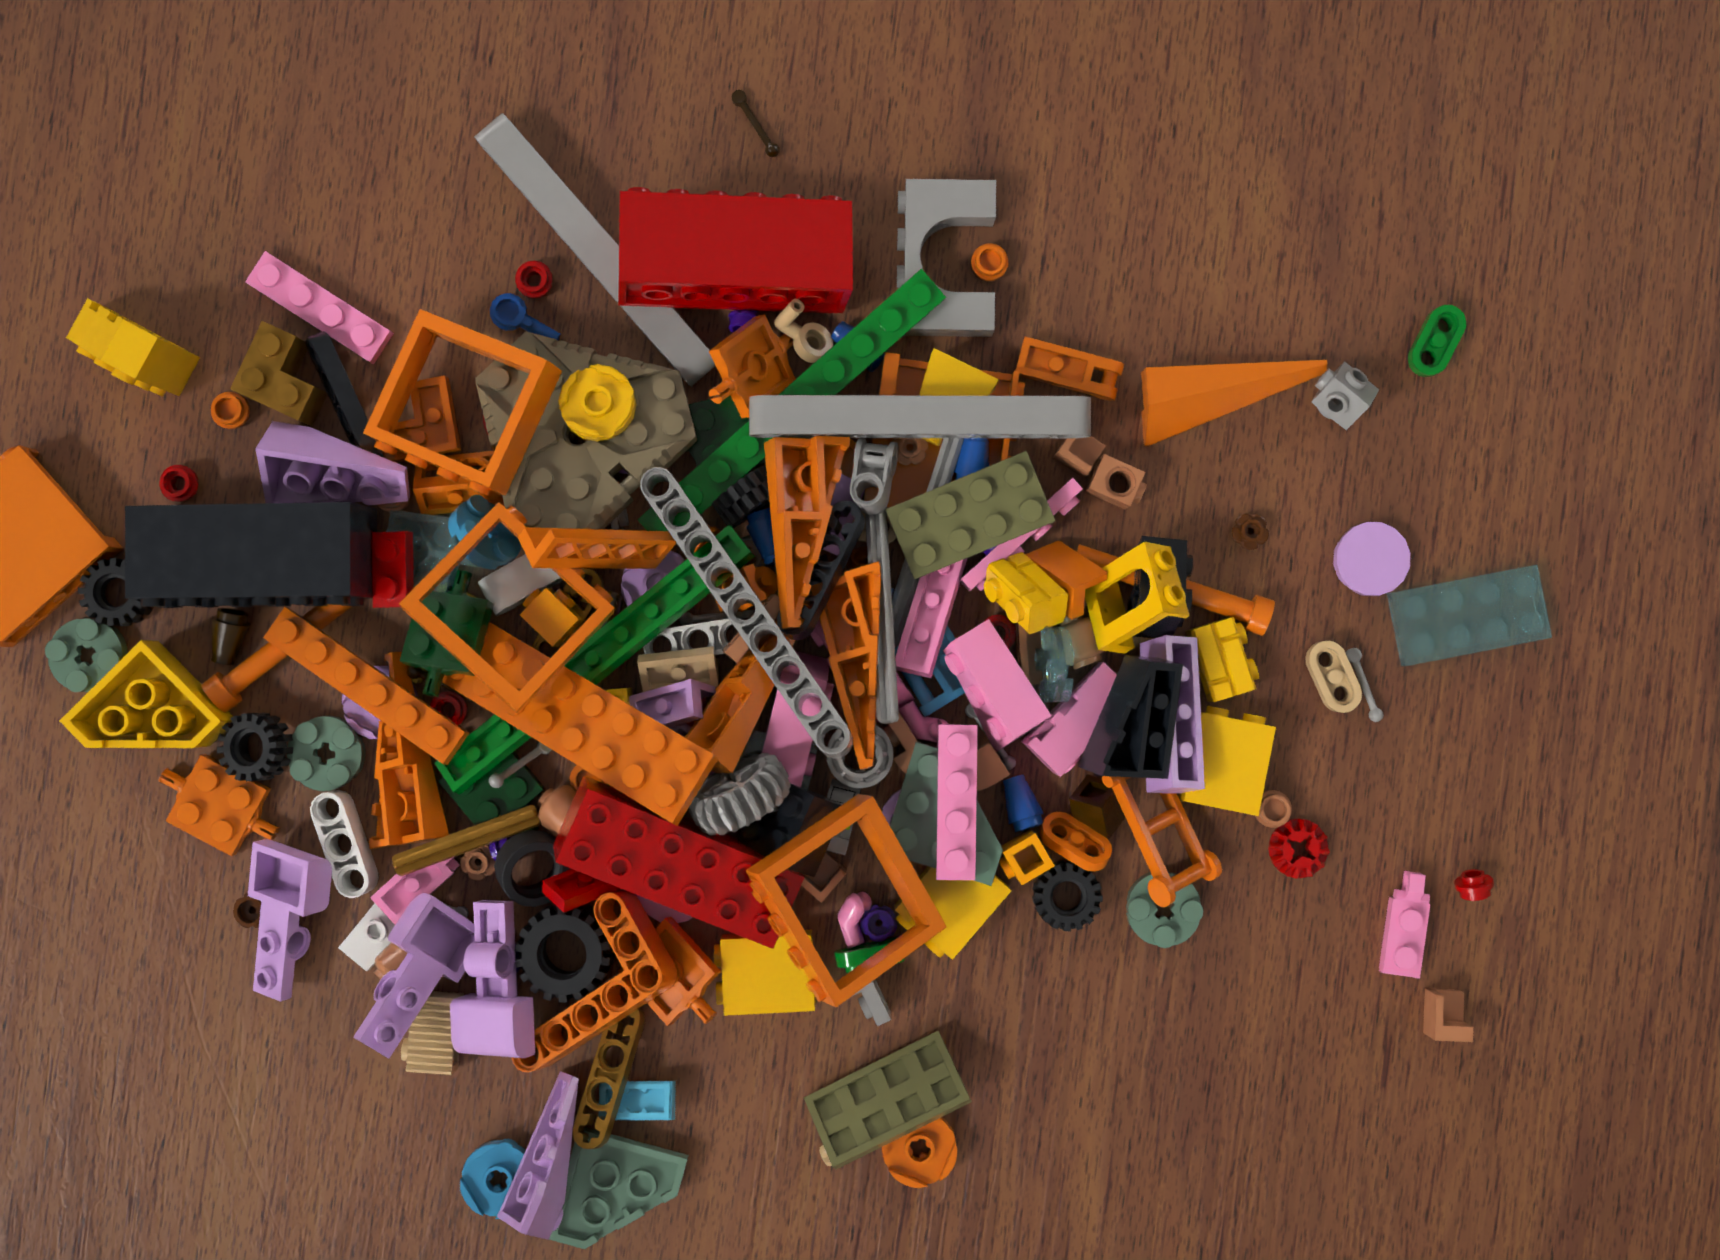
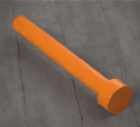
(1254, 613)
(225, 690)

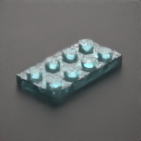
(1469, 615)

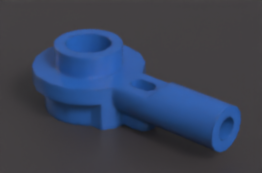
(510, 313)

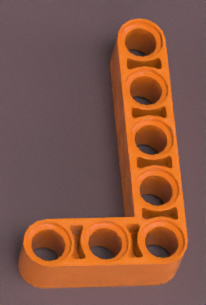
(607, 997)

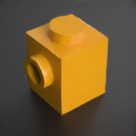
(551, 614)
(1025, 857)

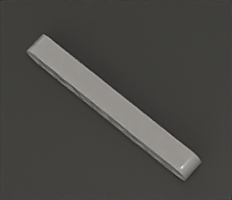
(590, 243)
(919, 416)
(734, 596)

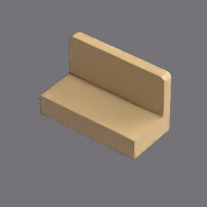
(676, 666)

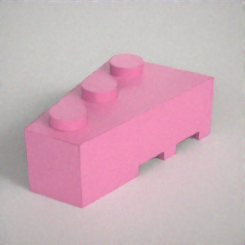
(995, 685)
(1067, 732)
(785, 733)

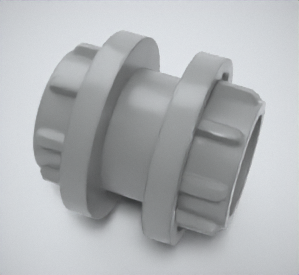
(862, 778)

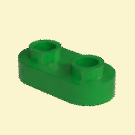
(1435, 342)
(852, 957)

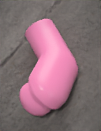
(922, 727)
(851, 914)

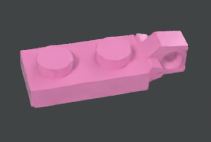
(401, 890)
(1406, 928)

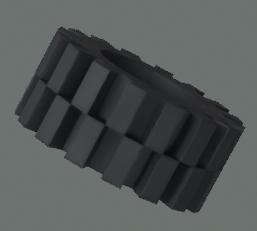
(743, 498)
(96, 600)
(236, 746)
(1075, 917)

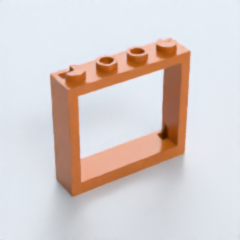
(520, 425)
(515, 699)
(897, 867)

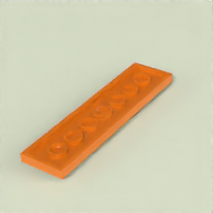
(593, 729)

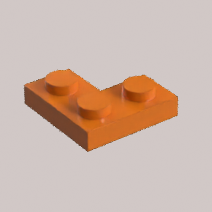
(434, 419)

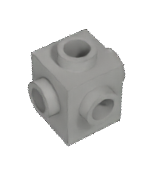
(1344, 394)

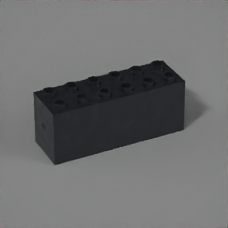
(249, 554)

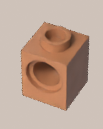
(1099, 482)

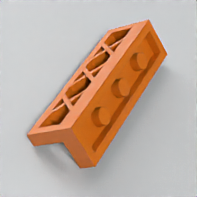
(443, 496)
(595, 548)

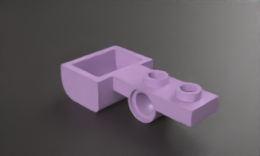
(288, 886)
(434, 947)
(494, 1017)

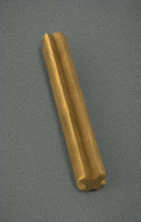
(465, 840)

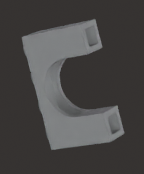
(931, 207)

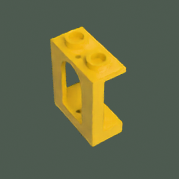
(1166, 597)

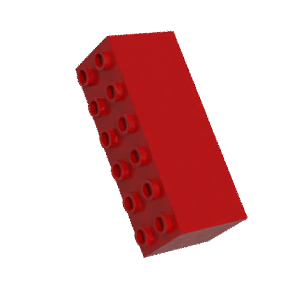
(734, 251)
(667, 863)

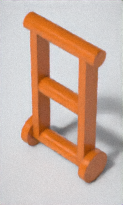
(1162, 887)

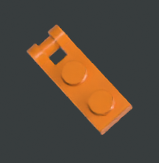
(1068, 368)

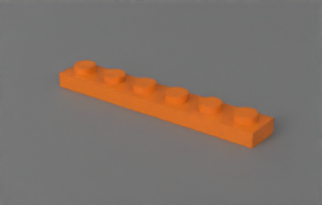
(366, 685)

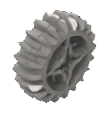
(740, 797)

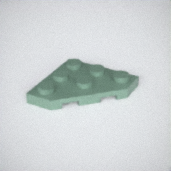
(916, 817)
(615, 1187)

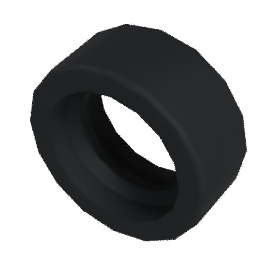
(510, 854)

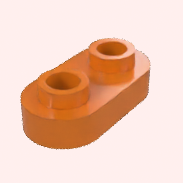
(1076, 841)

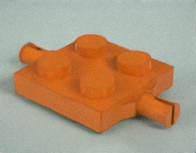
(751, 364)
(217, 805)
(694, 974)

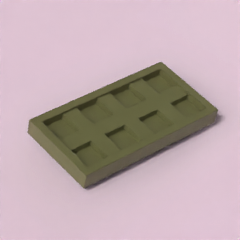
(970, 515)
(887, 1100)

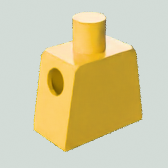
(954, 378)

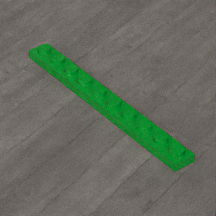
(825, 377)
(599, 656)

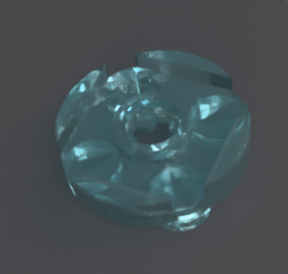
(1054, 662)

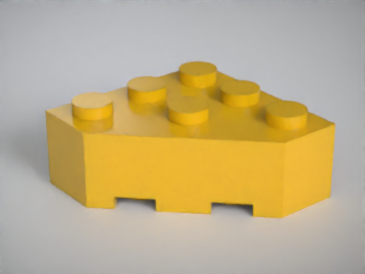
(131, 350)
(146, 704)

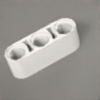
(514, 583)
(680, 635)
(330, 829)

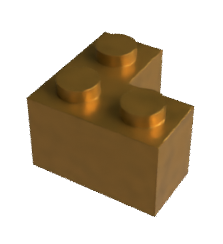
(270, 375)

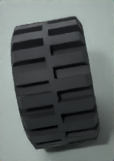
(543, 973)

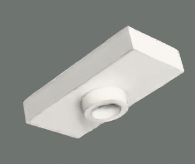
(368, 938)

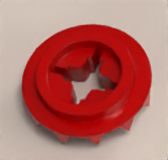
(1282, 853)

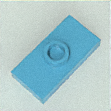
(642, 1100)

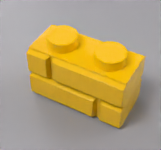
(1025, 593)
(1222, 659)

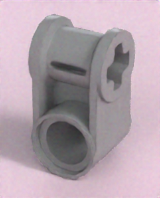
(873, 468)

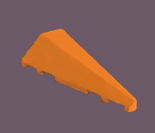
(1194, 394)
(800, 491)
(852, 640)
(735, 709)
(408, 795)

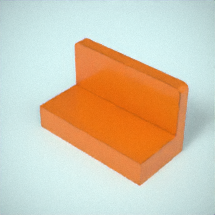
(1070, 572)

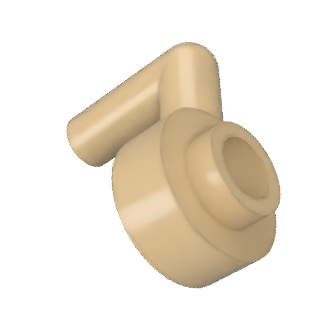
(810, 333)

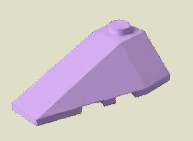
(314, 467)
(540, 1183)

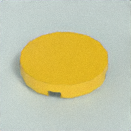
(597, 402)

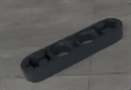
(340, 391)
(829, 571)

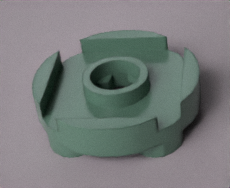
(66, 647)
(307, 765)
(1163, 930)

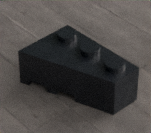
(1136, 721)

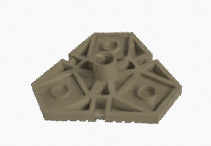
(575, 483)

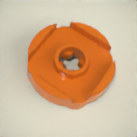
(926, 1168)

